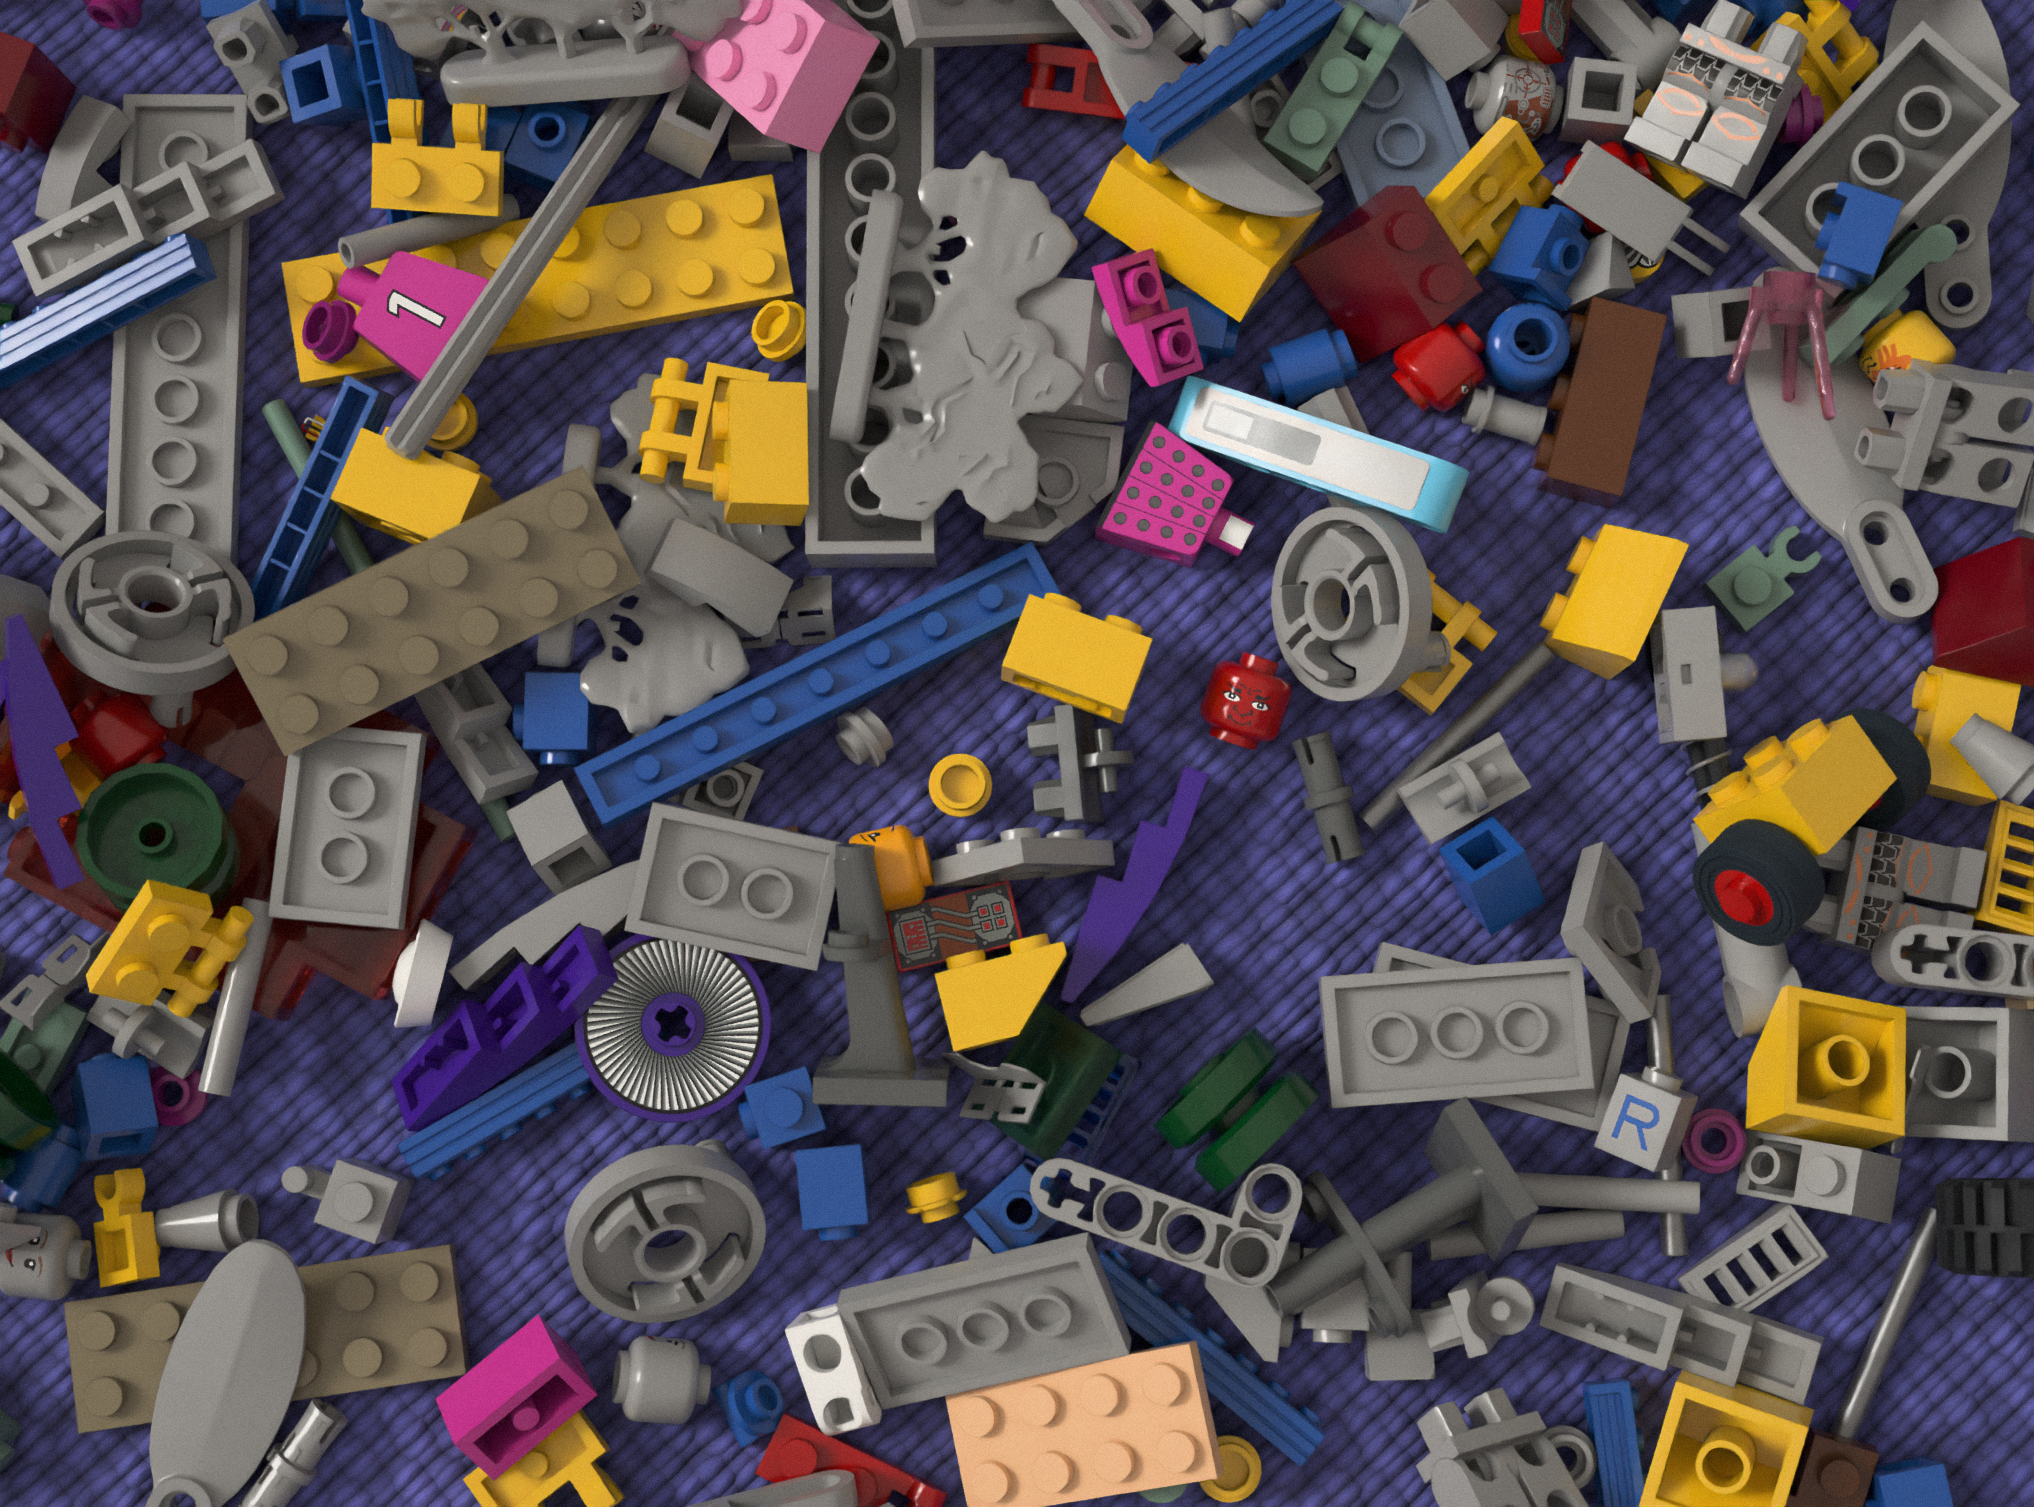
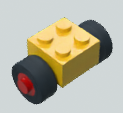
(1795, 805)

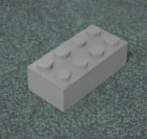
(1896, 135)

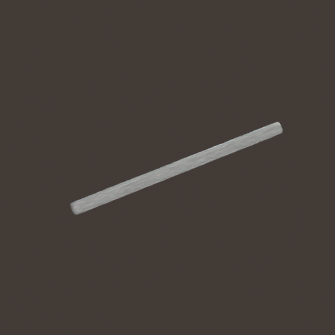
(517, 273)

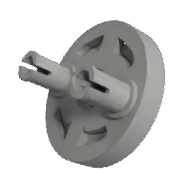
(1388, 597)
(141, 649)
(659, 1192)

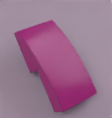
(1153, 335)

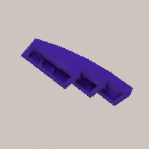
(36, 726)
(1119, 905)
(494, 1038)

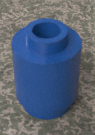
(1308, 366)
(47, 1172)

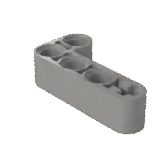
(2006, 955)
(1159, 1208)

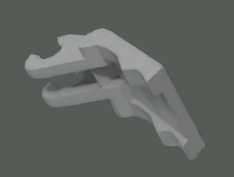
(1631, 207)

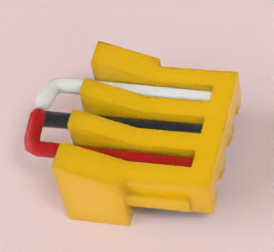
(315, 428)

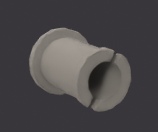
(1503, 415)

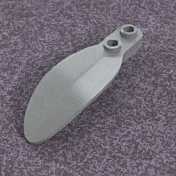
(1219, 156)
(1977, 190)
(1829, 482)
(228, 1377)

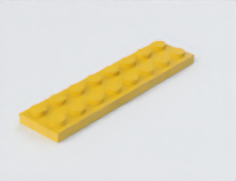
(611, 274)

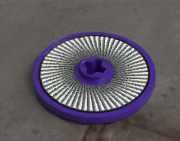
(682, 1076)

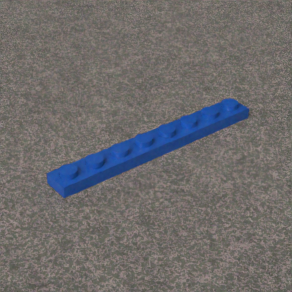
(813, 687)

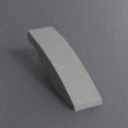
(128, 221)
(470, 725)
(595, 903)
(1681, 1331)

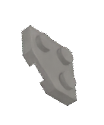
(1074, 478)
(1022, 857)
(1607, 936)

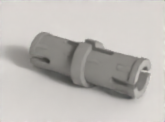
(295, 1459)

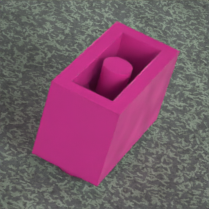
(515, 1397)

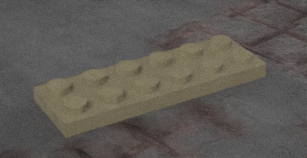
(432, 610)
(366, 1329)

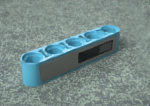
(1318, 454)

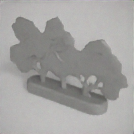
(561, 69)
(974, 356)
(684, 648)

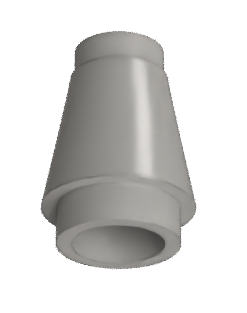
(1997, 757)
(209, 1222)

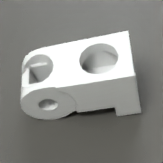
(832, 1372)

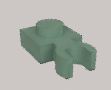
(1755, 583)

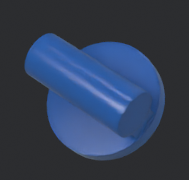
(750, 1405)

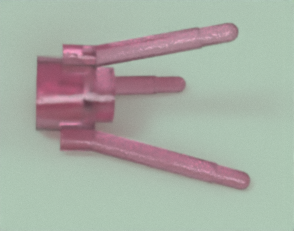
(1788, 301)

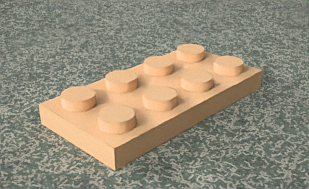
(1087, 1431)

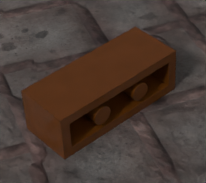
(1599, 402)

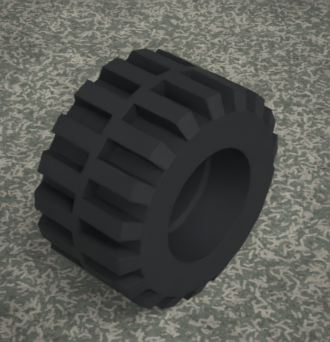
(1986, 1226)

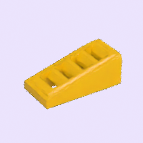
(1987, 913)

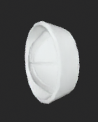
(420, 975)

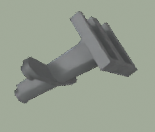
(880, 1055)
(1471, 1186)

